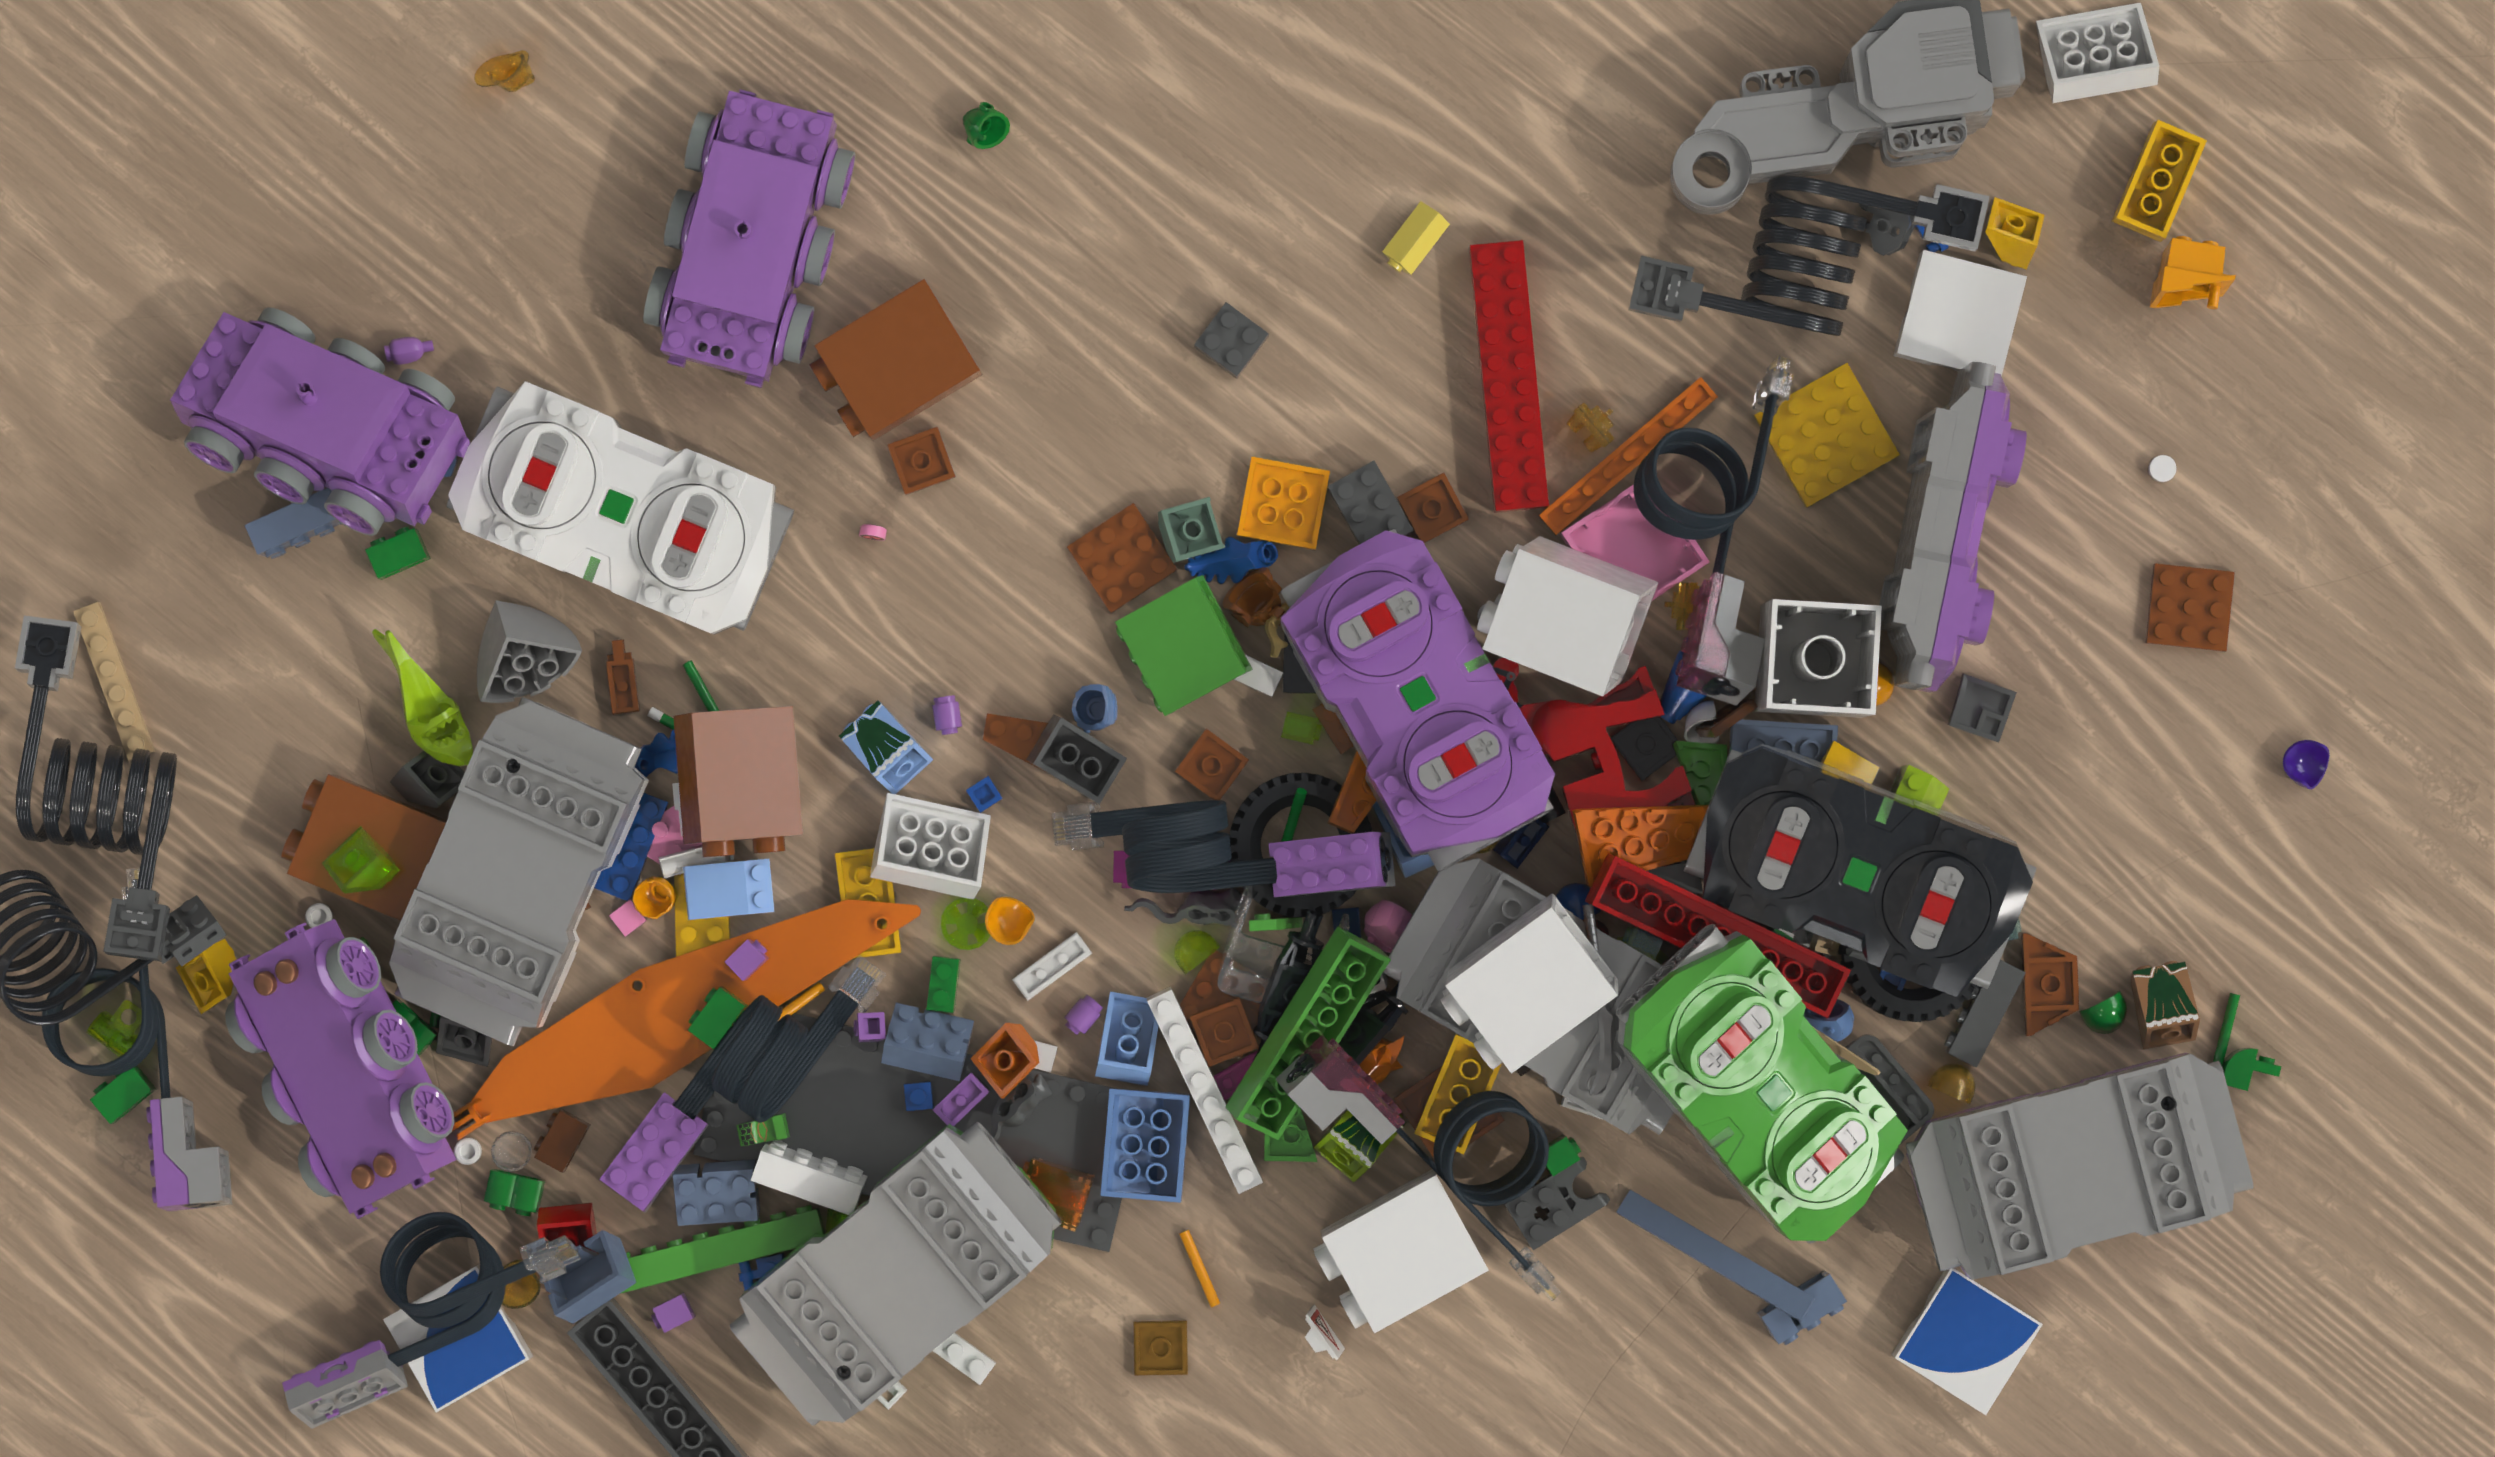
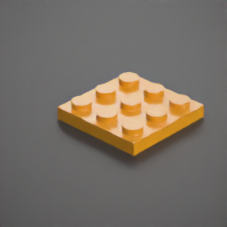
(1283, 503)

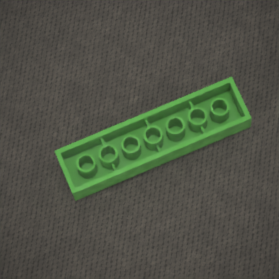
(1322, 1005)

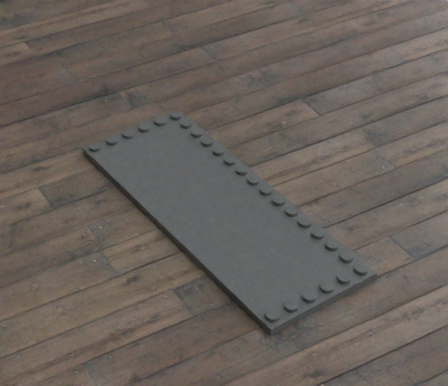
(858, 1116)

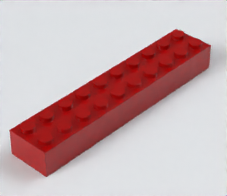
(1508, 376)
(1680, 915)

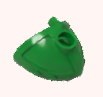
(985, 126)

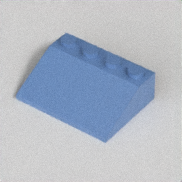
(1145, 1145)

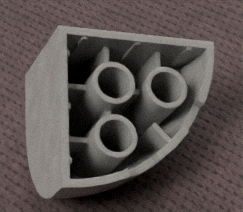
(522, 653)

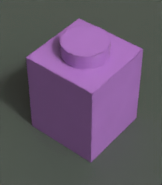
(747, 959)
(672, 1313)

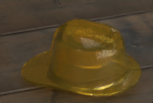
(506, 71)

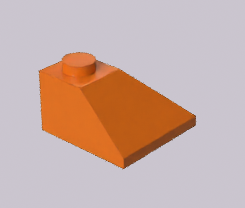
(1007, 1058)

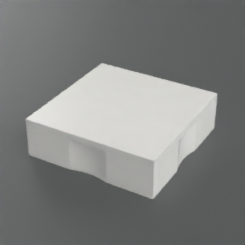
(1959, 313)

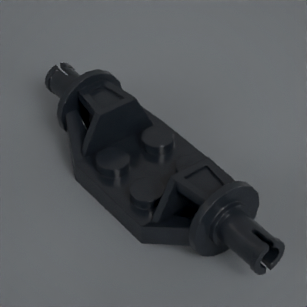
(1288, 974)
(1370, 1027)

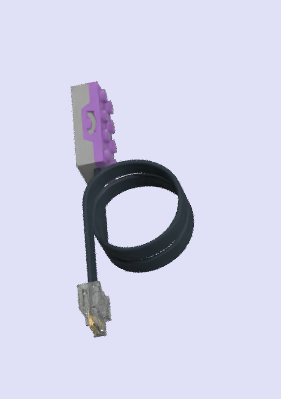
(375, 1373)

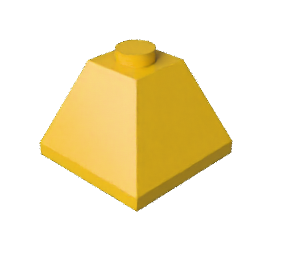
(2014, 232)
(208, 975)

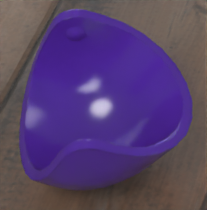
(2306, 763)

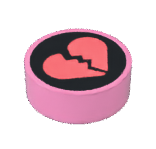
(872, 532)

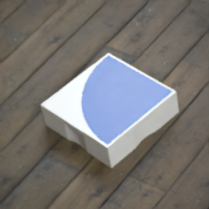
(1967, 1340)
(467, 1363)

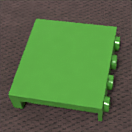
(1182, 645)

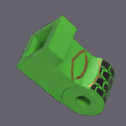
(755, 1132)

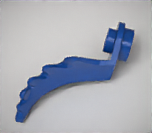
(1233, 560)
(658, 754)

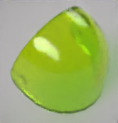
(1193, 949)

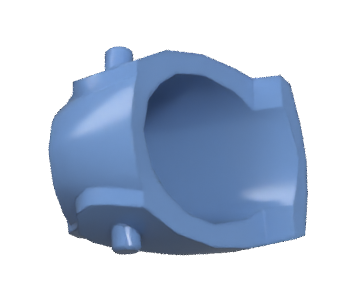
(1094, 707)
(1837, 1025)

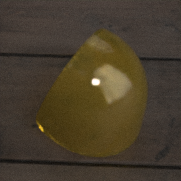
(1954, 1081)
(522, 1291)

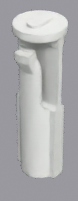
(674, 863)

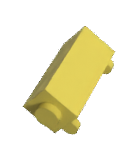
(1415, 238)

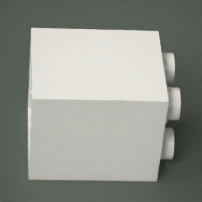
(1566, 614)
(1818, 658)
(1528, 985)
(1399, 1253)

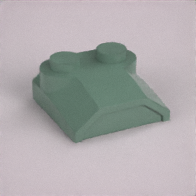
(1189, 530)

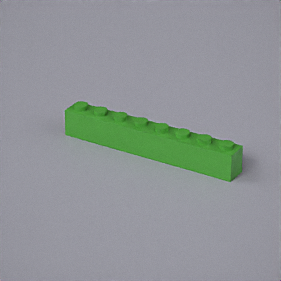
(725, 1248)

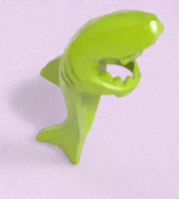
(428, 712)

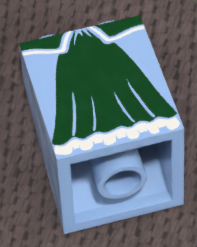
(885, 747)

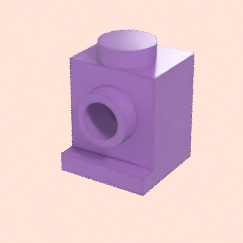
(870, 1027)

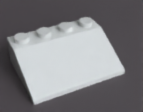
(2097, 52)
(931, 846)

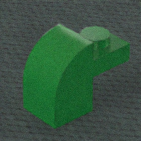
(2242, 1062)

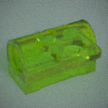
(113, 1032)

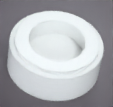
(2162, 468)
(318, 914)
(467, 1151)

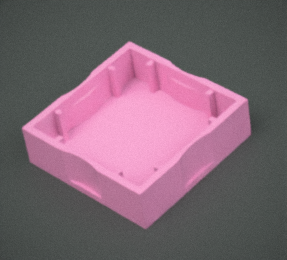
(1626, 539)

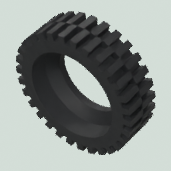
(1254, 816)
(1903, 1005)

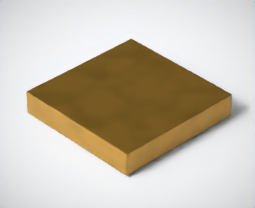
(1160, 1348)

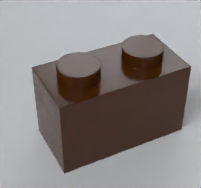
(561, 1140)

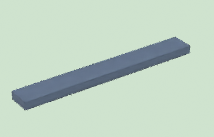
(1715, 1255)

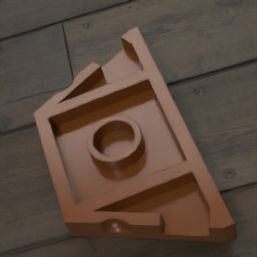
(2048, 984)

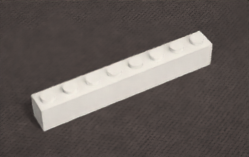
(1204, 1090)

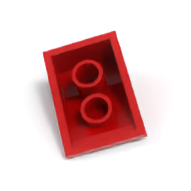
(573, 1221)

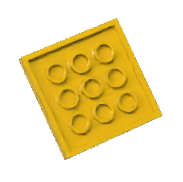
(1828, 435)

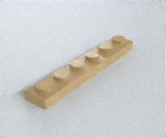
(113, 679)

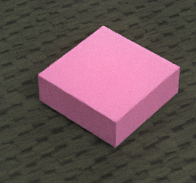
(627, 918)

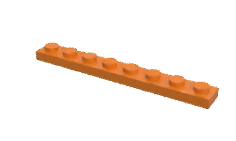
(1627, 456)

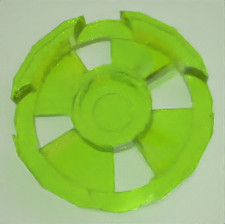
(965, 923)

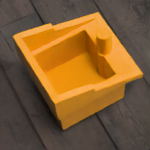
(2190, 273)

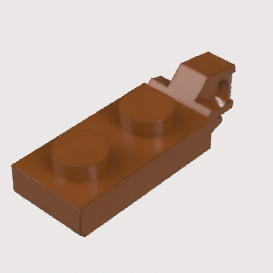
(622, 680)

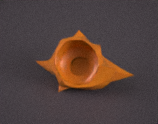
(1383, 1059)

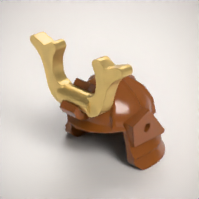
(1258, 603)

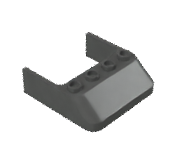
(1894, 1084)

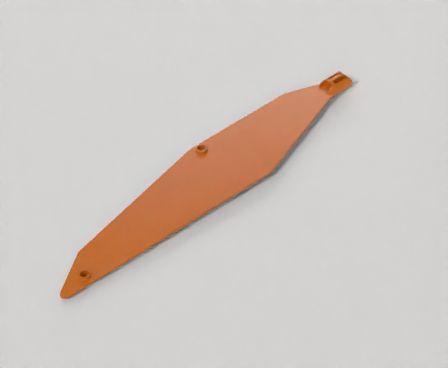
(642, 1037)

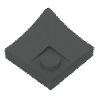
(1981, 708)

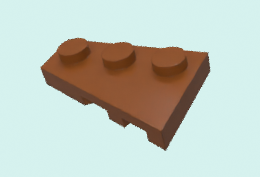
(1013, 734)

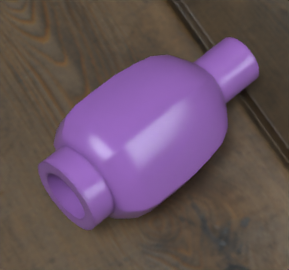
(406, 350)

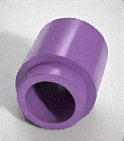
(947, 715)
(1083, 1015)

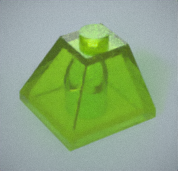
(360, 864)

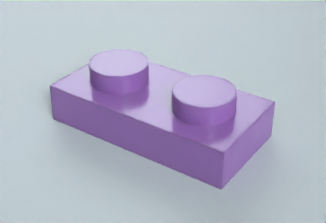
(961, 1100)

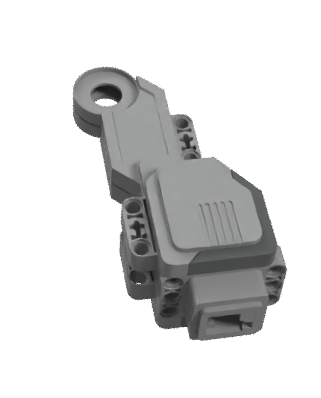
(1905, 87)

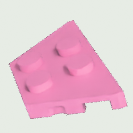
(668, 836)

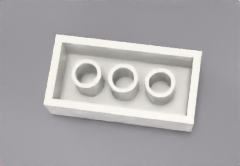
(809, 1177)

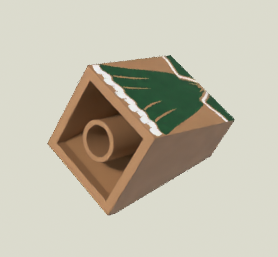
(2164, 1004)

